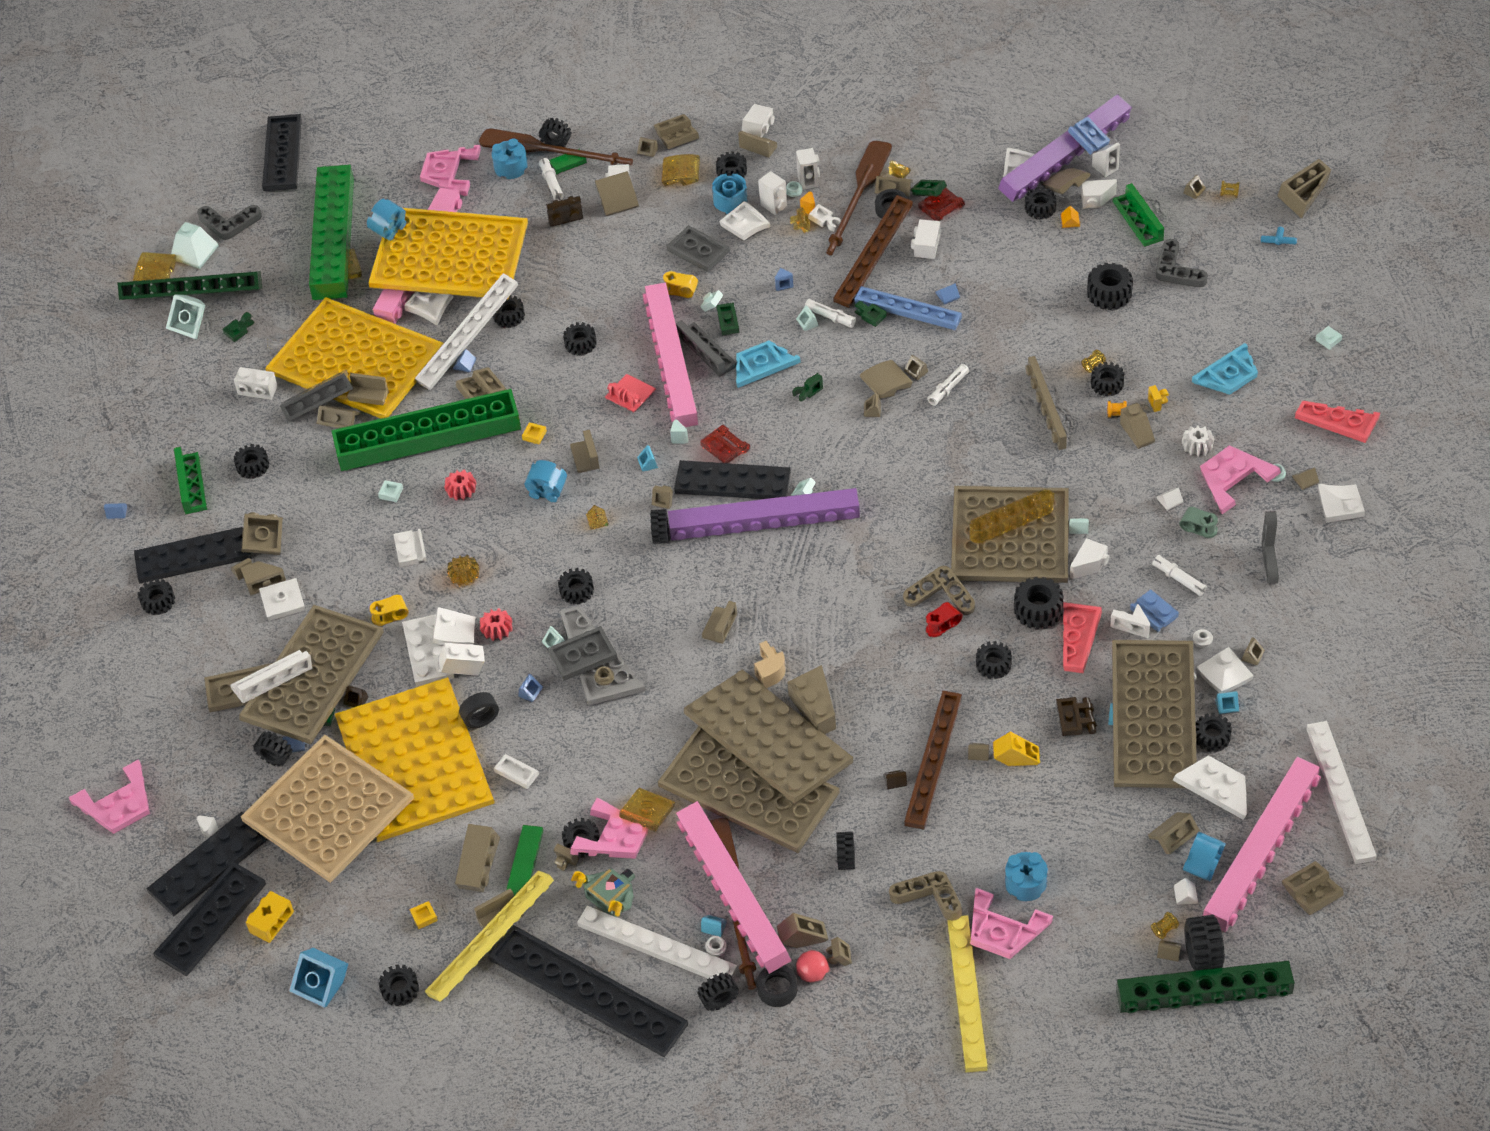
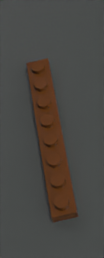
(873, 251)
(933, 760)

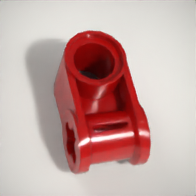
(942, 619)

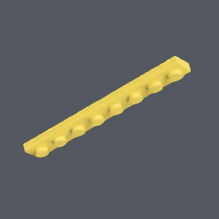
(489, 936)
(967, 995)

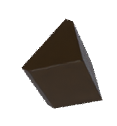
(355, 696)
(895, 779)

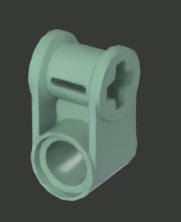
(1198, 521)

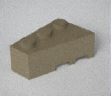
(1304, 187)
(813, 700)
(477, 857)

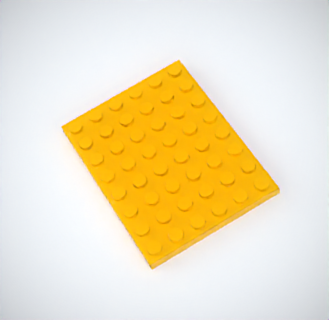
(449, 253)
(354, 341)
(422, 747)

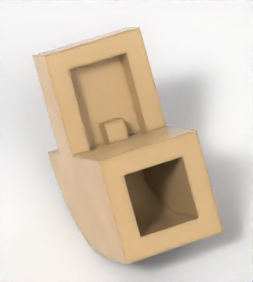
(771, 668)

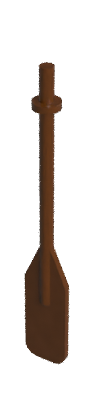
(494, 136)
(868, 168)
(747, 967)

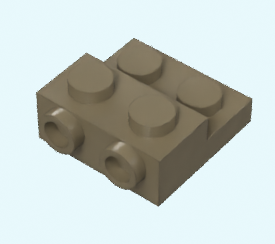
(262, 533)

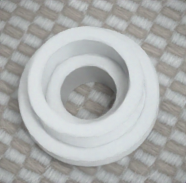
(1202, 642)
(716, 941)

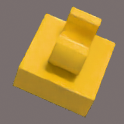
(1157, 398)

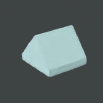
(807, 319)
(678, 433)
(1078, 525)
(552, 638)

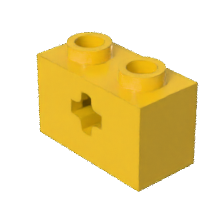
(269, 916)

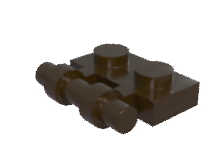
(564, 211)
(1070, 719)

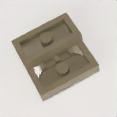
(676, 131)
(1065, 179)
(616, 193)
(886, 378)
(481, 383)
(1312, 888)

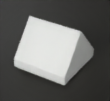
(1170, 498)
(207, 825)
(1185, 892)

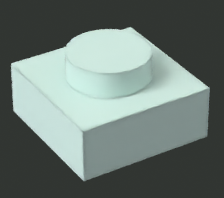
(711, 300)
(1328, 337)
(804, 487)
(390, 491)

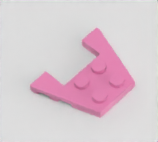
(441, 168)
(1230, 468)
(119, 807)
(618, 838)
(1001, 933)

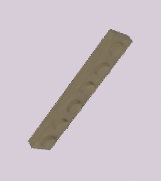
(1047, 406)

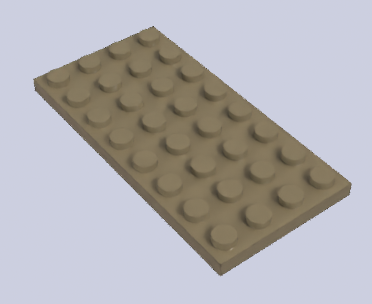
(305, 702)
(1152, 712)
(768, 736)
(734, 791)

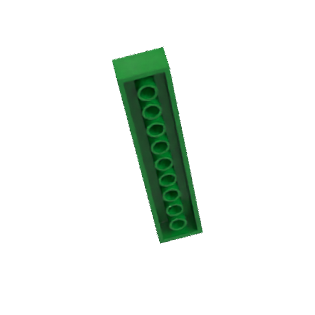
(331, 232)
(426, 429)

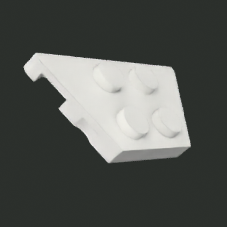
(1217, 784)

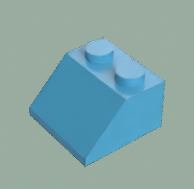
(318, 976)

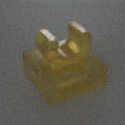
(801, 220)

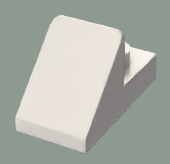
(1135, 624)

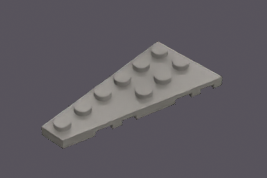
(624, 681)

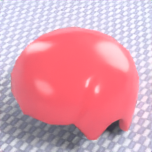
(812, 966)

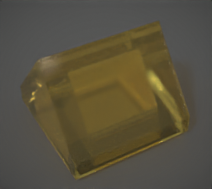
(898, 170)
(596, 517)

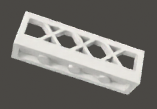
(272, 676)

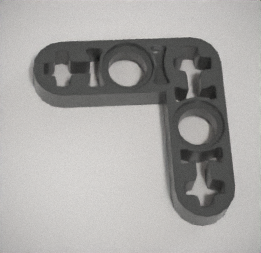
(228, 228)
(1170, 267)
(1268, 548)

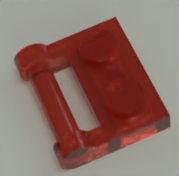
(932, 205)
(722, 448)

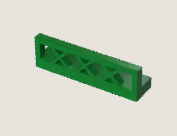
(1144, 216)
(183, 481)

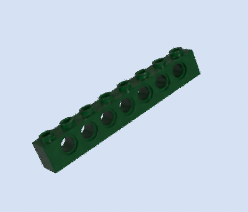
(189, 285)
(1214, 979)

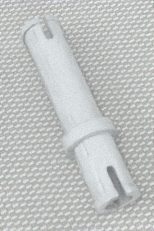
(549, 175)
(835, 315)
(936, 396)
(1173, 571)

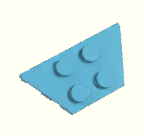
(761, 362)
(1228, 372)

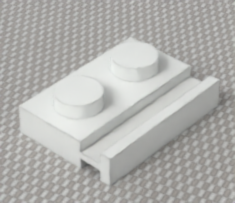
(410, 547)

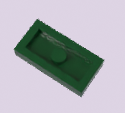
(929, 187)
(727, 319)

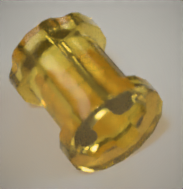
(1229, 192)
(1093, 360)
(1164, 925)

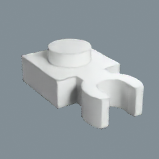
(823, 216)

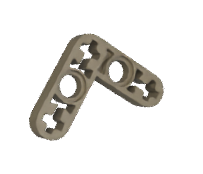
(938, 584)
(935, 888)

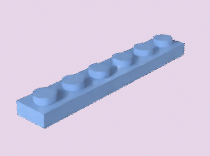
(909, 308)

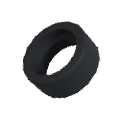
(884, 197)
(474, 703)
(782, 999)

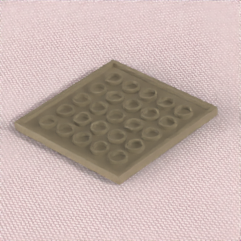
(1014, 556)

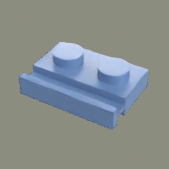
(1089, 135)
(1156, 610)

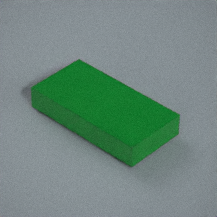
(566, 162)

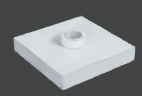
(282, 599)

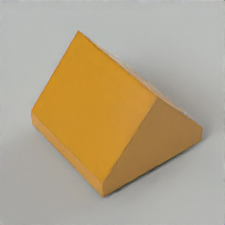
(807, 202)
(1070, 218)

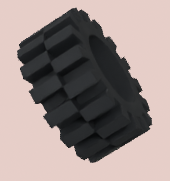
(563, 133)
(731, 160)
(1040, 196)
(510, 318)
(580, 346)
(1107, 387)
(254, 468)
(659, 526)
(152, 589)
(579, 594)
(993, 669)
(1217, 723)
(272, 748)
(579, 827)
(845, 850)
(718, 991)
(404, 994)

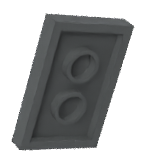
(698, 248)
(582, 653)

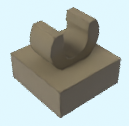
(662, 496)
(564, 857)
(840, 952)

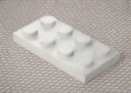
(423, 653)

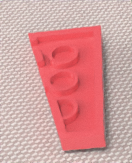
(1338, 420)
(1078, 634)

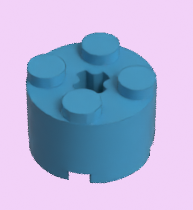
(509, 159)
(729, 192)
(386, 219)
(545, 480)
(1204, 856)
(1026, 876)

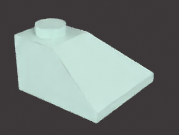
(193, 245)
(185, 315)

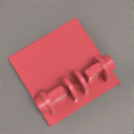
(629, 392)

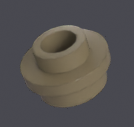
(604, 672)

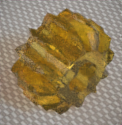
(463, 570)

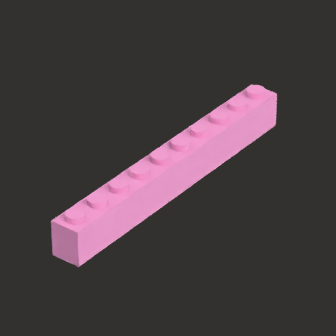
(392, 302)
(670, 354)
(1262, 842)
(733, 888)

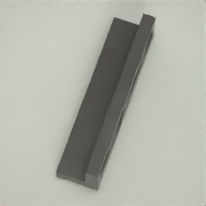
(704, 351)
(316, 395)

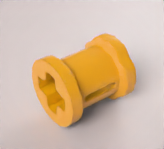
(1114, 409)

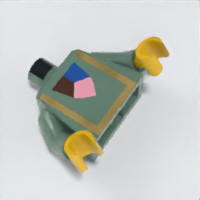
(608, 889)

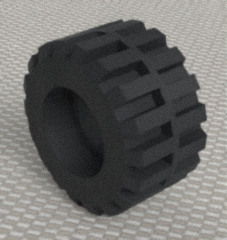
(1109, 286)
(1038, 615)
(1204, 942)

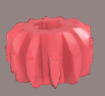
(460, 485)
(496, 624)

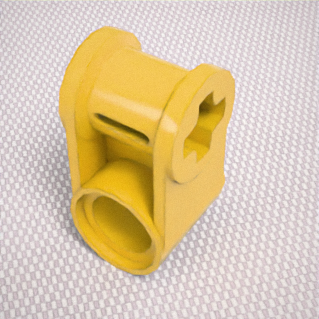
(681, 284)
(389, 609)

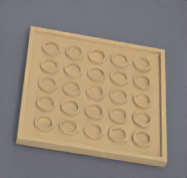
(327, 808)

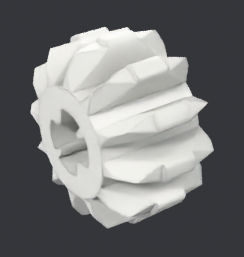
(1197, 440)

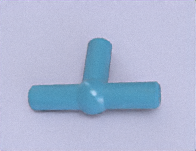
(1279, 239)

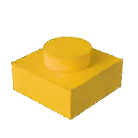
(534, 433)
(423, 915)

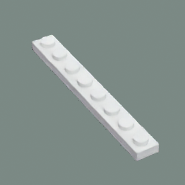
(466, 331)
(1341, 792)
(654, 944)

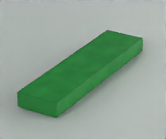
(525, 857)

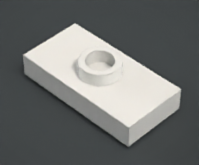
(516, 771)

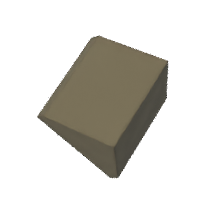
(647, 147)
(1194, 187)
(916, 367)
(872, 406)
(1306, 478)
(237, 568)
(1253, 652)
(978, 751)
(1169, 950)

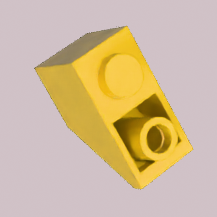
(1015, 751)

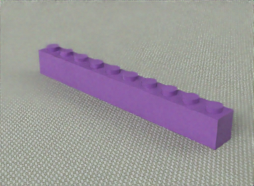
(1060, 151)
(763, 514)

